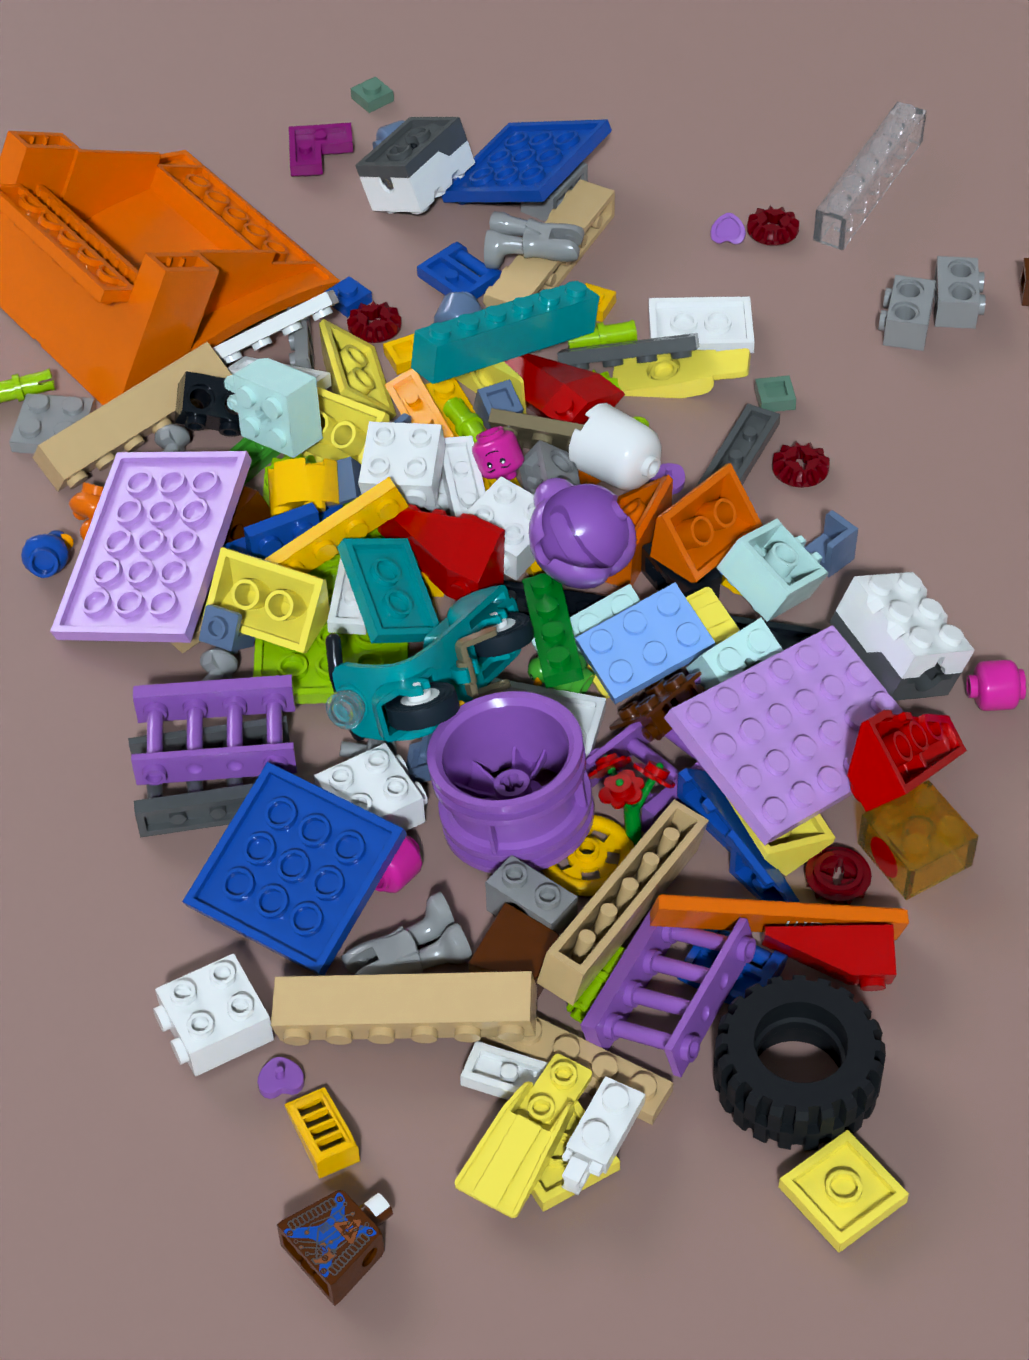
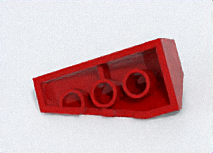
(561, 389)
(452, 551)
(900, 754)

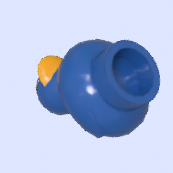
(46, 553)

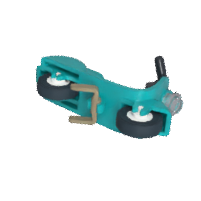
(421, 692)

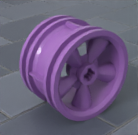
(518, 813)

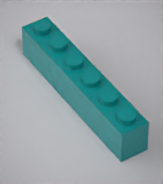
(504, 331)

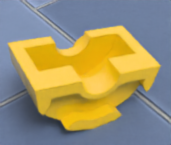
(299, 483)

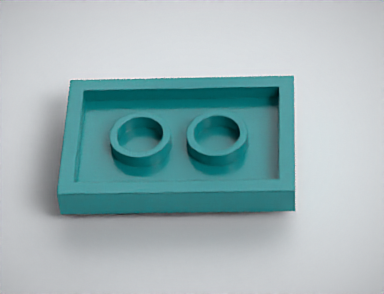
(388, 589)

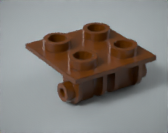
(659, 700)

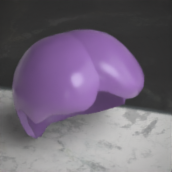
(579, 533)

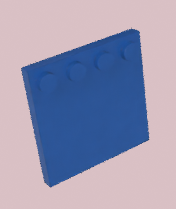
(527, 161)
(295, 868)

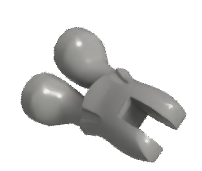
(539, 240)
(399, 952)

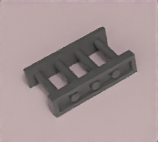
(197, 807)

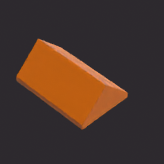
(643, 508)
(704, 525)

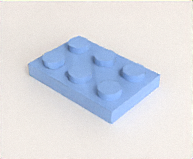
(645, 643)

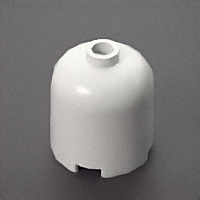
(616, 448)

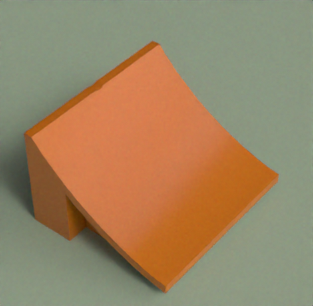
(135, 258)

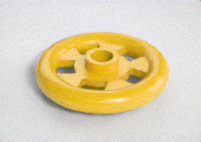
(571, 877)

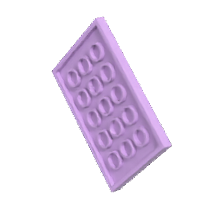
(152, 547)
(784, 731)

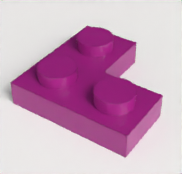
(311, 141)

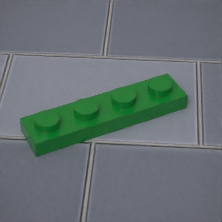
(552, 630)

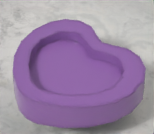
(728, 229)
(675, 472)
(280, 1077)

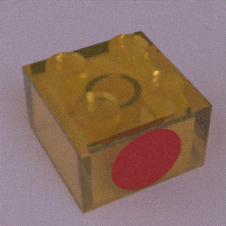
(917, 840)

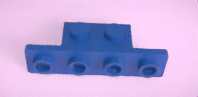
(275, 532)

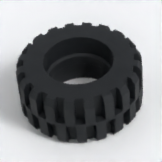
(807, 1014)

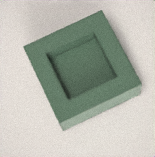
(372, 94)
(775, 393)

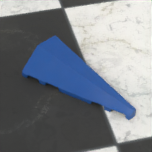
(746, 862)

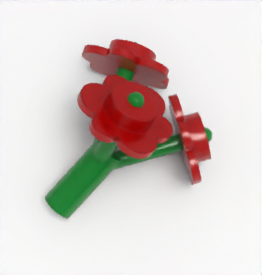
(624, 788)

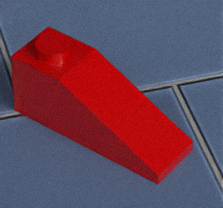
(845, 952)

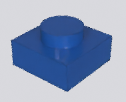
(350, 295)

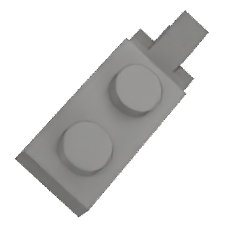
(302, 343)

